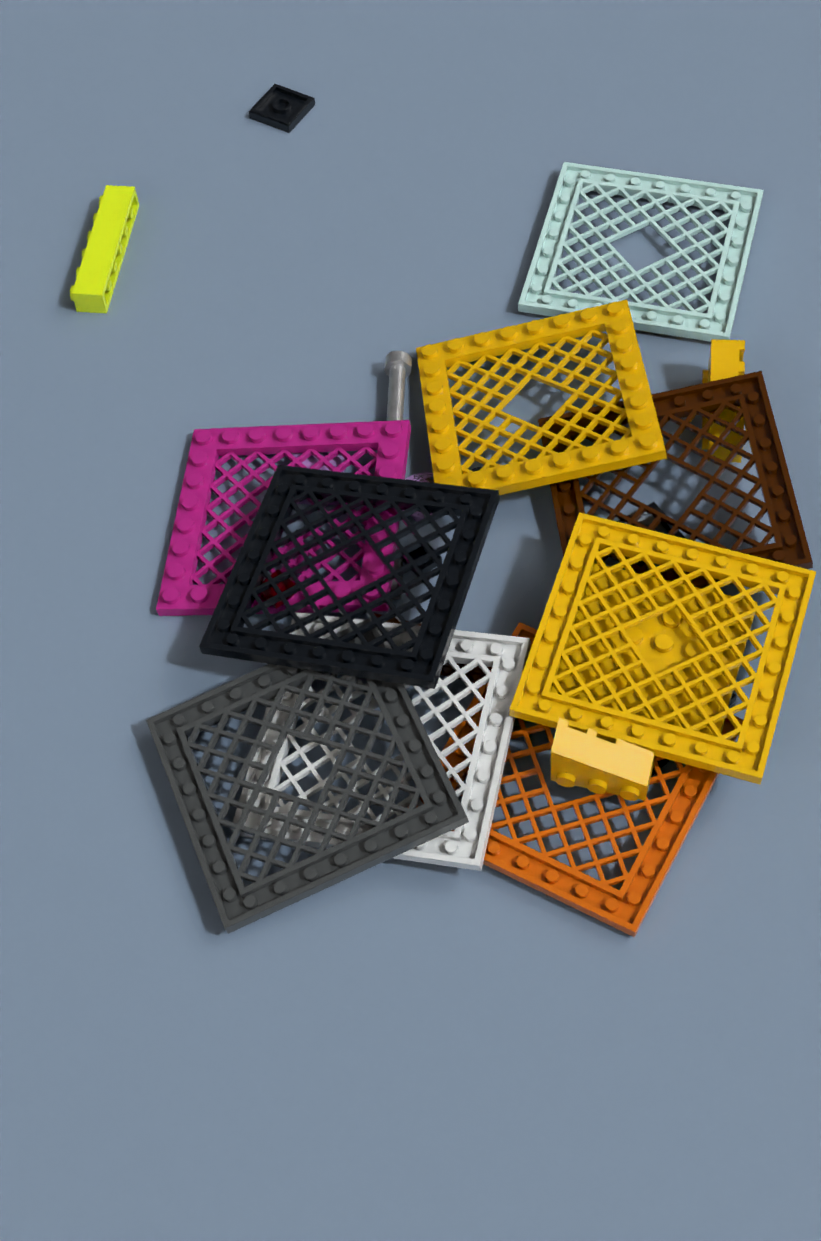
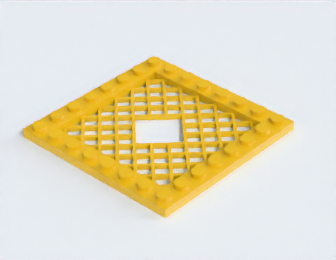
(638, 446)
(683, 744)

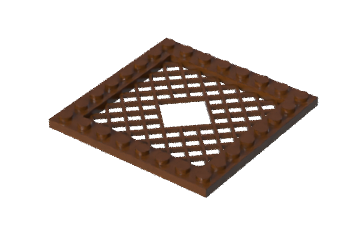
(767, 455)

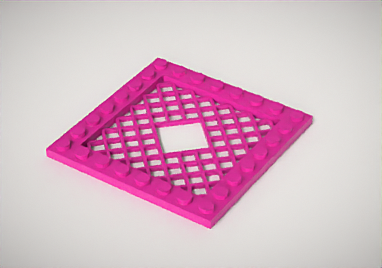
(177, 591)

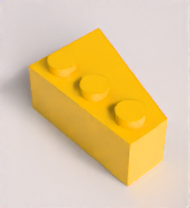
(600, 765)

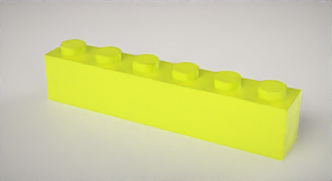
(105, 249)

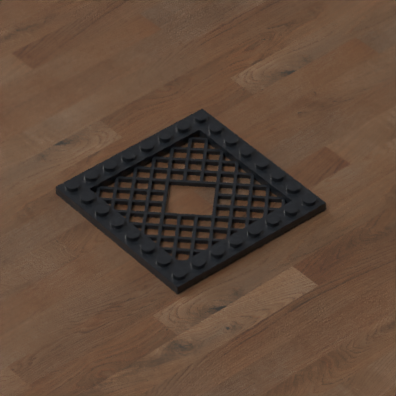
(291, 485)

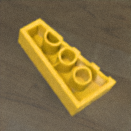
(723, 363)

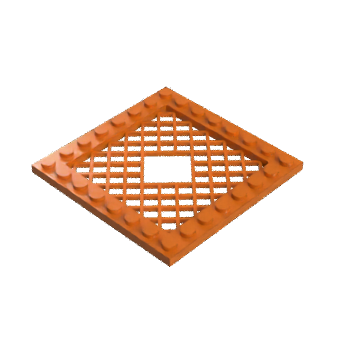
(618, 908)

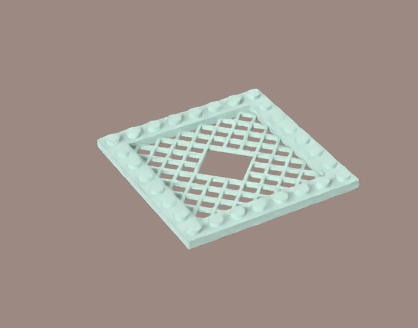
(576, 180)

